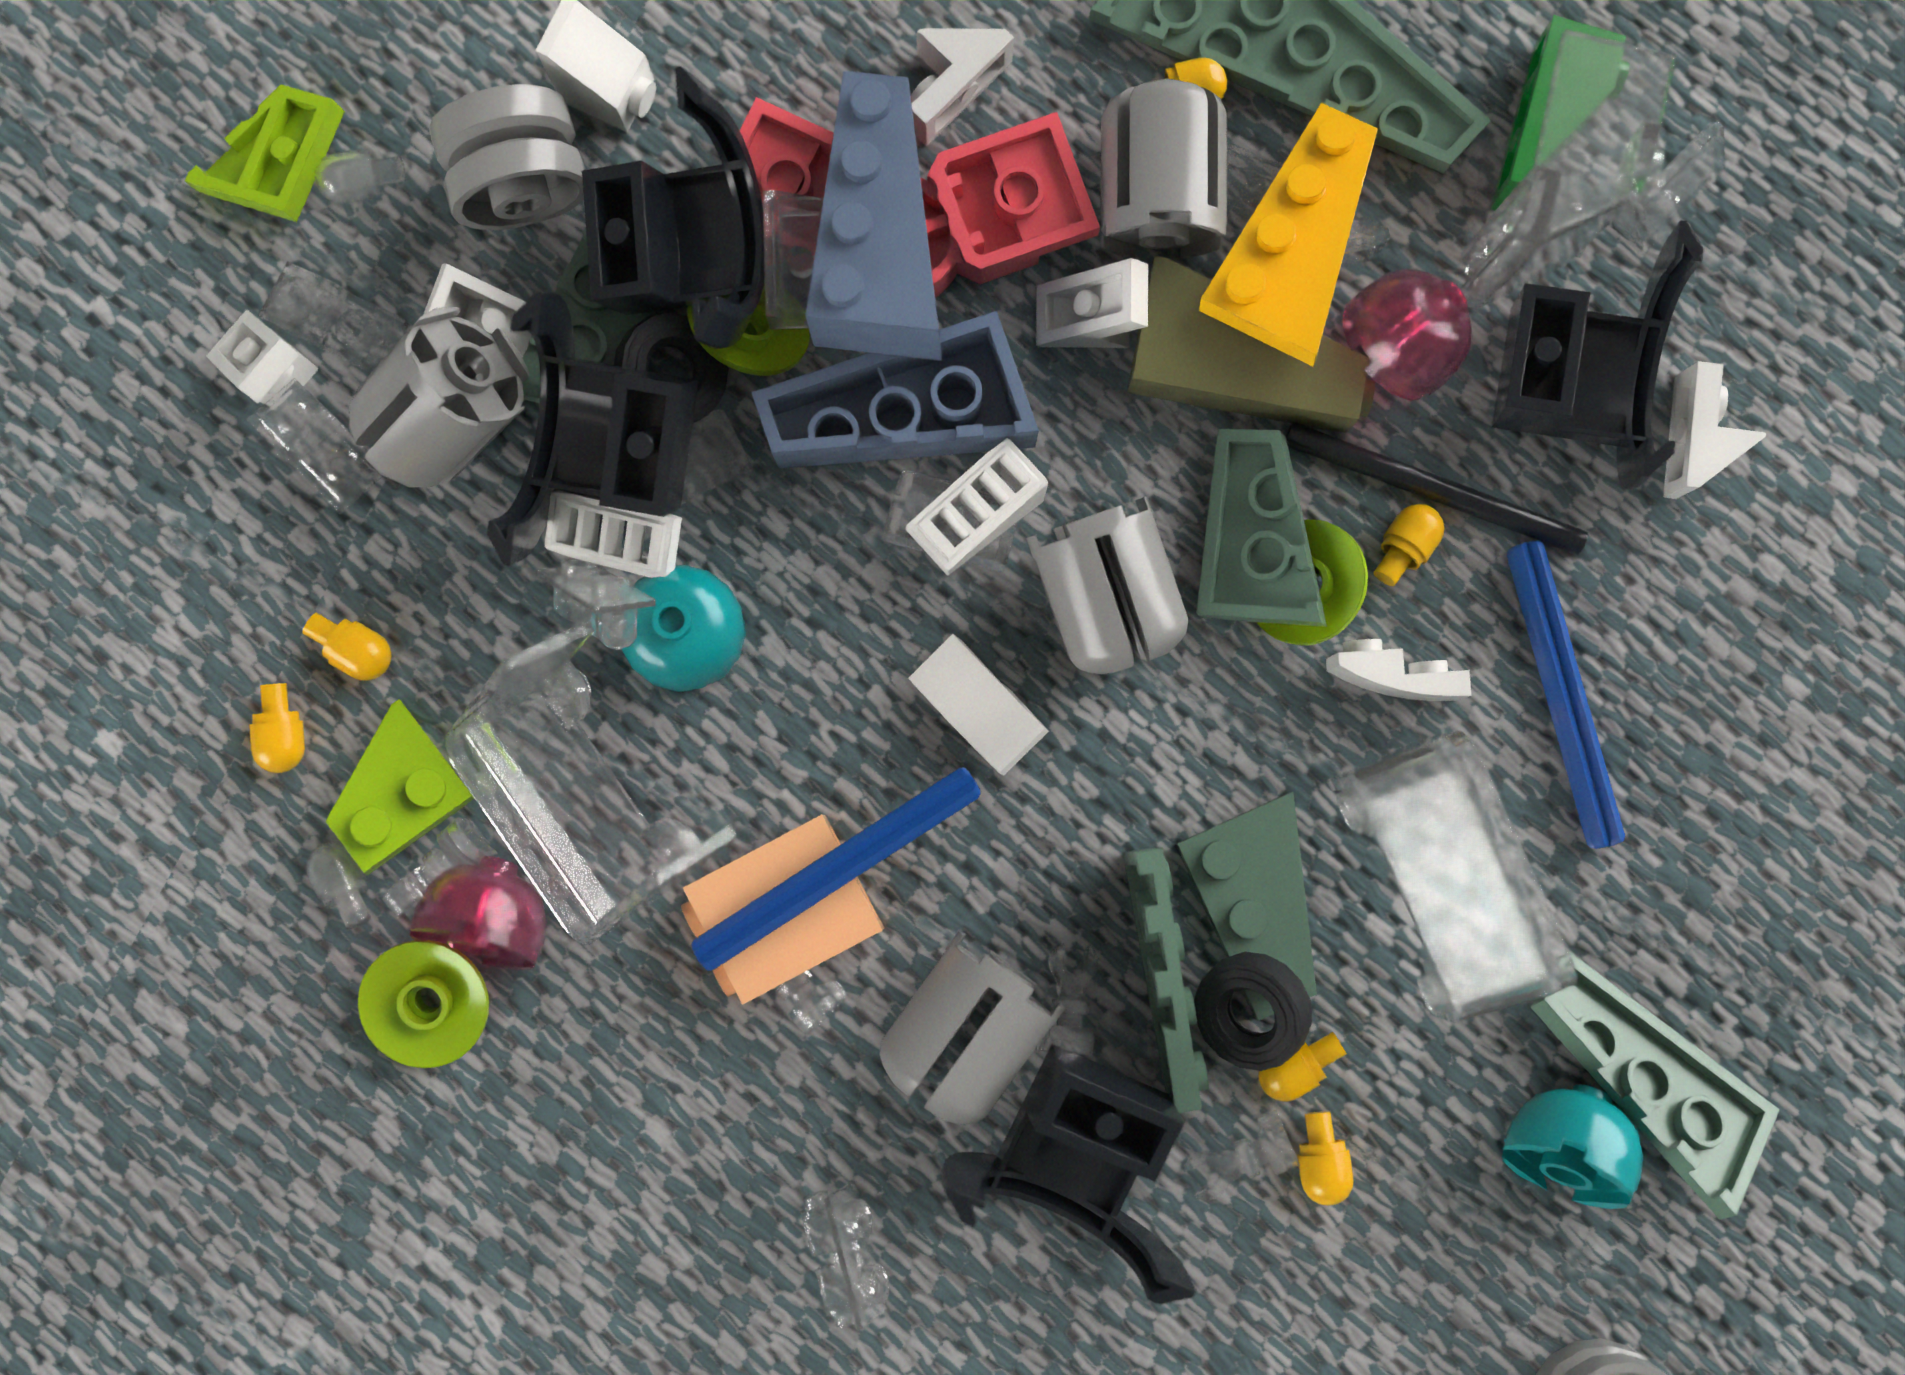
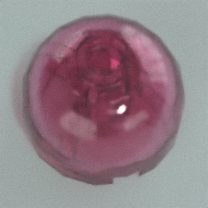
(1410, 330)
(483, 914)

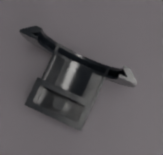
(681, 233)
(1594, 371)
(596, 433)
(1078, 1154)

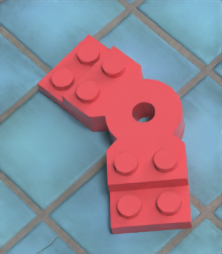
(985, 201)

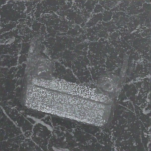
(1586, 170)
(560, 800)
(1459, 876)

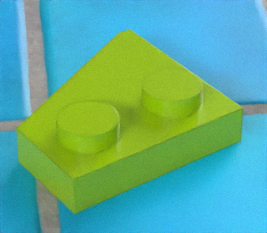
(273, 154)
(395, 792)

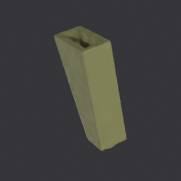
(1217, 367)

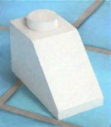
(596, 66)

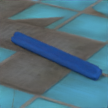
(1565, 695)
(835, 869)

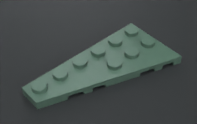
(1309, 57)

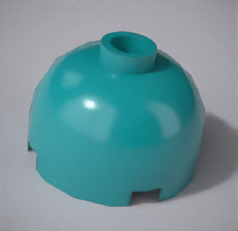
(690, 632)
(1577, 1143)

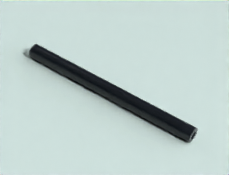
(1436, 488)

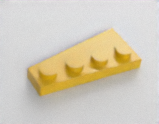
(1292, 248)

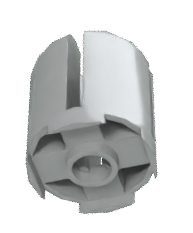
(1164, 169)
(437, 399)
(1083, 597)
(993, 1054)

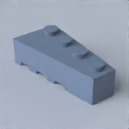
(872, 244)
(902, 404)

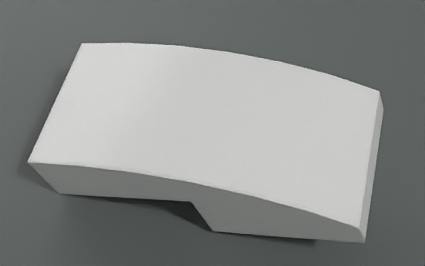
(1383, 672)
(978, 705)

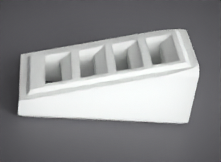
(1001, 460)
(575, 528)

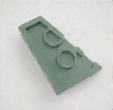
(1256, 536)
(1255, 889)

